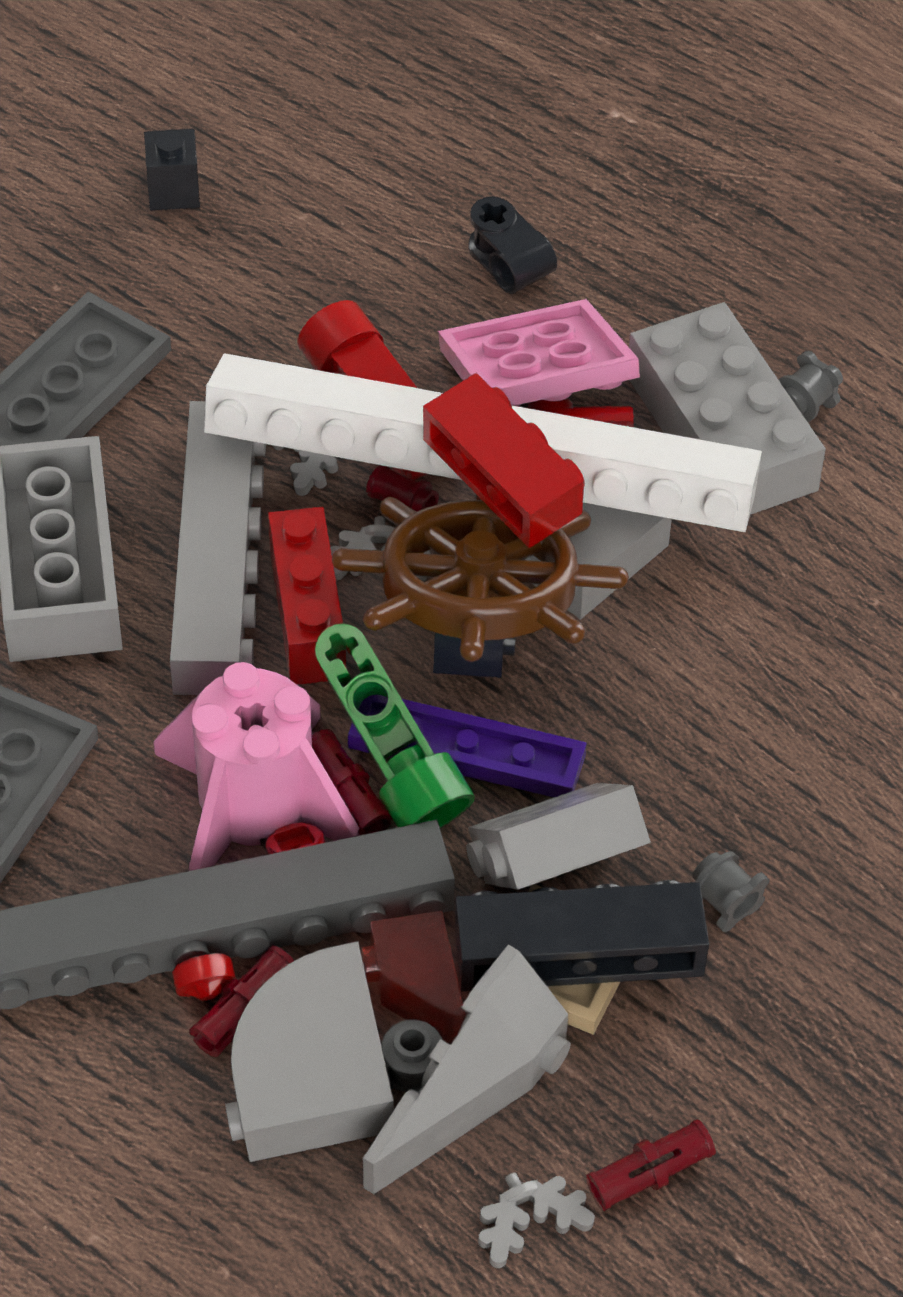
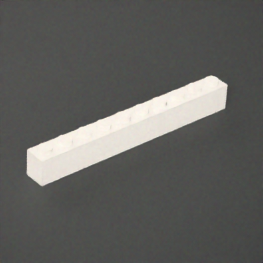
(385, 427)

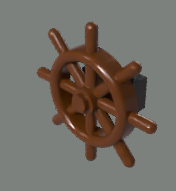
(478, 585)

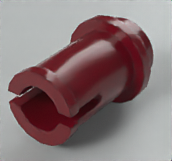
(388, 483)

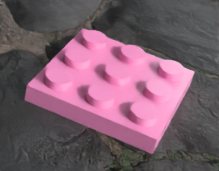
(542, 353)

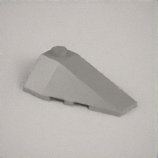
(499, 1054)

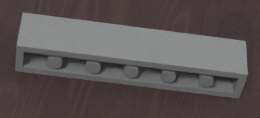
(215, 556)

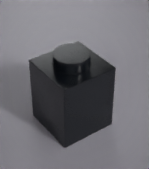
(172, 169)

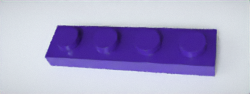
(491, 748)

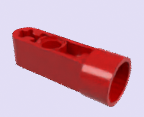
(347, 343)

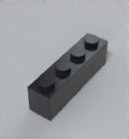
(586, 933)

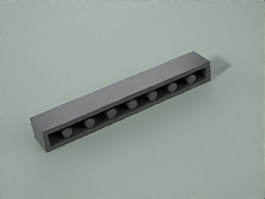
(221, 910)

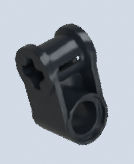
(509, 245)

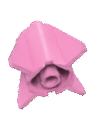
(253, 762)

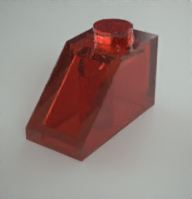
(415, 971)

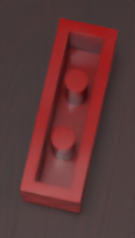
(504, 459)
(303, 587)

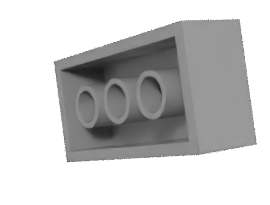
(714, 386)
(56, 551)

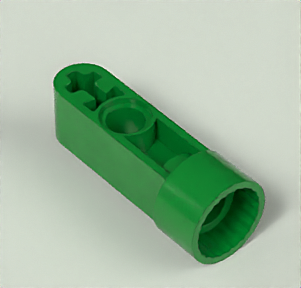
(418, 782)

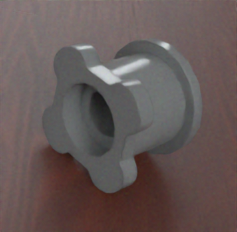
(813, 385)
(729, 888)
(407, 1053)

